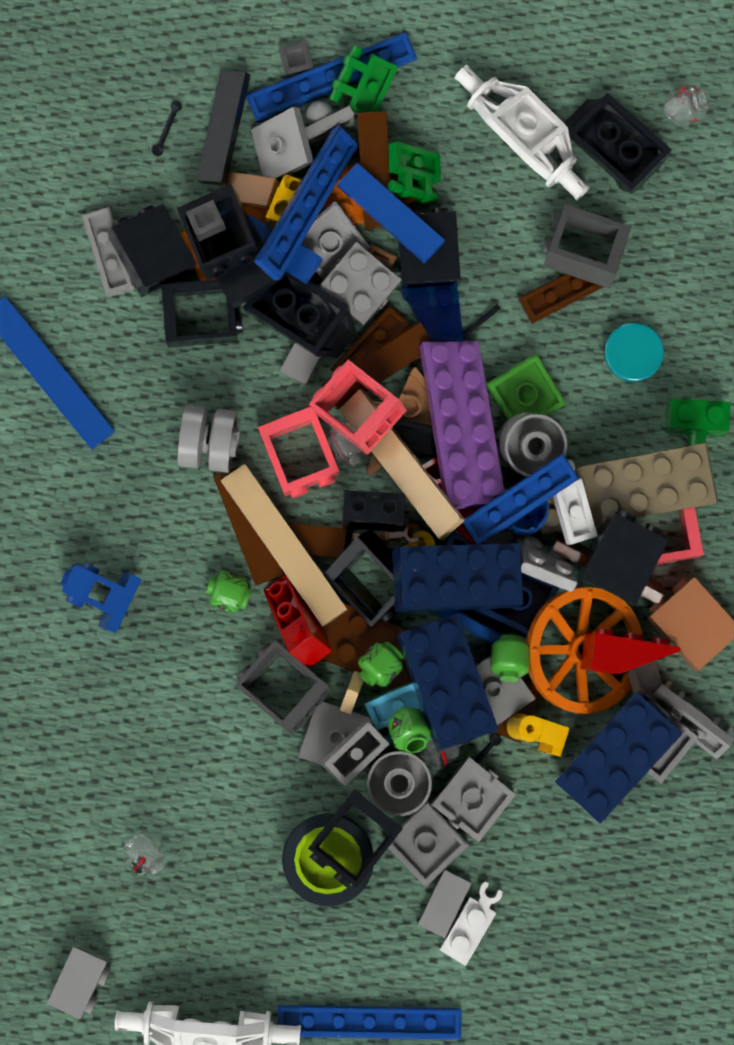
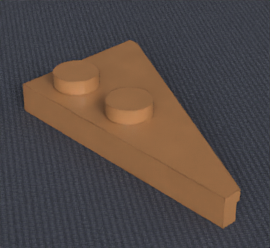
(416, 403)

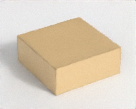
(352, 693)

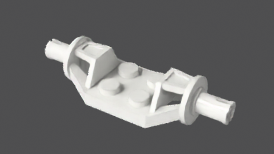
(526, 127)
(163, 1027)

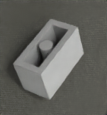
(354, 753)
(79, 981)

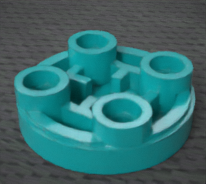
(633, 352)

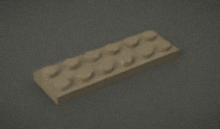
(645, 484)

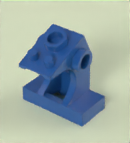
(79, 582)

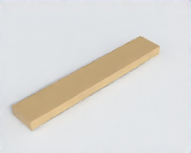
(406, 471)
(283, 545)

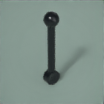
(157, 150)
(496, 308)
(494, 740)

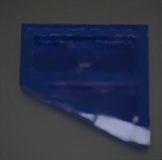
(437, 311)

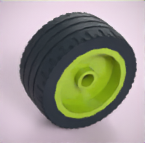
(345, 843)

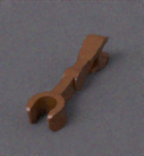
(391, 535)

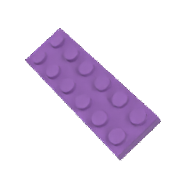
(461, 423)

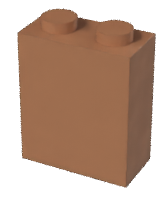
(693, 623)

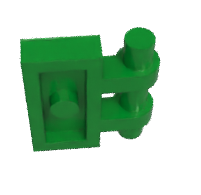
(371, 86)
(416, 164)

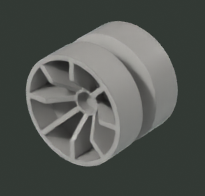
(216, 439)
(530, 442)
(399, 783)

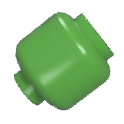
(510, 658)

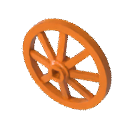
(550, 610)

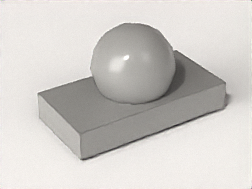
(323, 119)

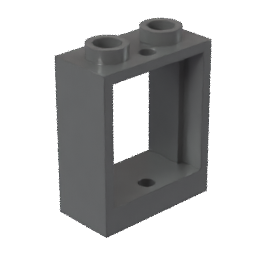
(580, 266)
(304, 708)

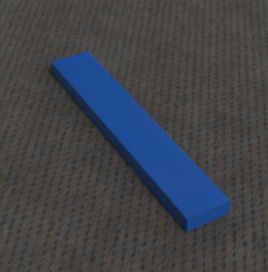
(318, 81)
(306, 203)
(52, 377)
(373, 1021)

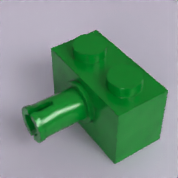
(697, 419)

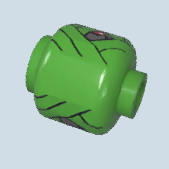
(229, 591)
(380, 664)
(409, 730)

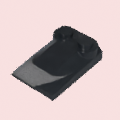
(617, 142)
(304, 316)

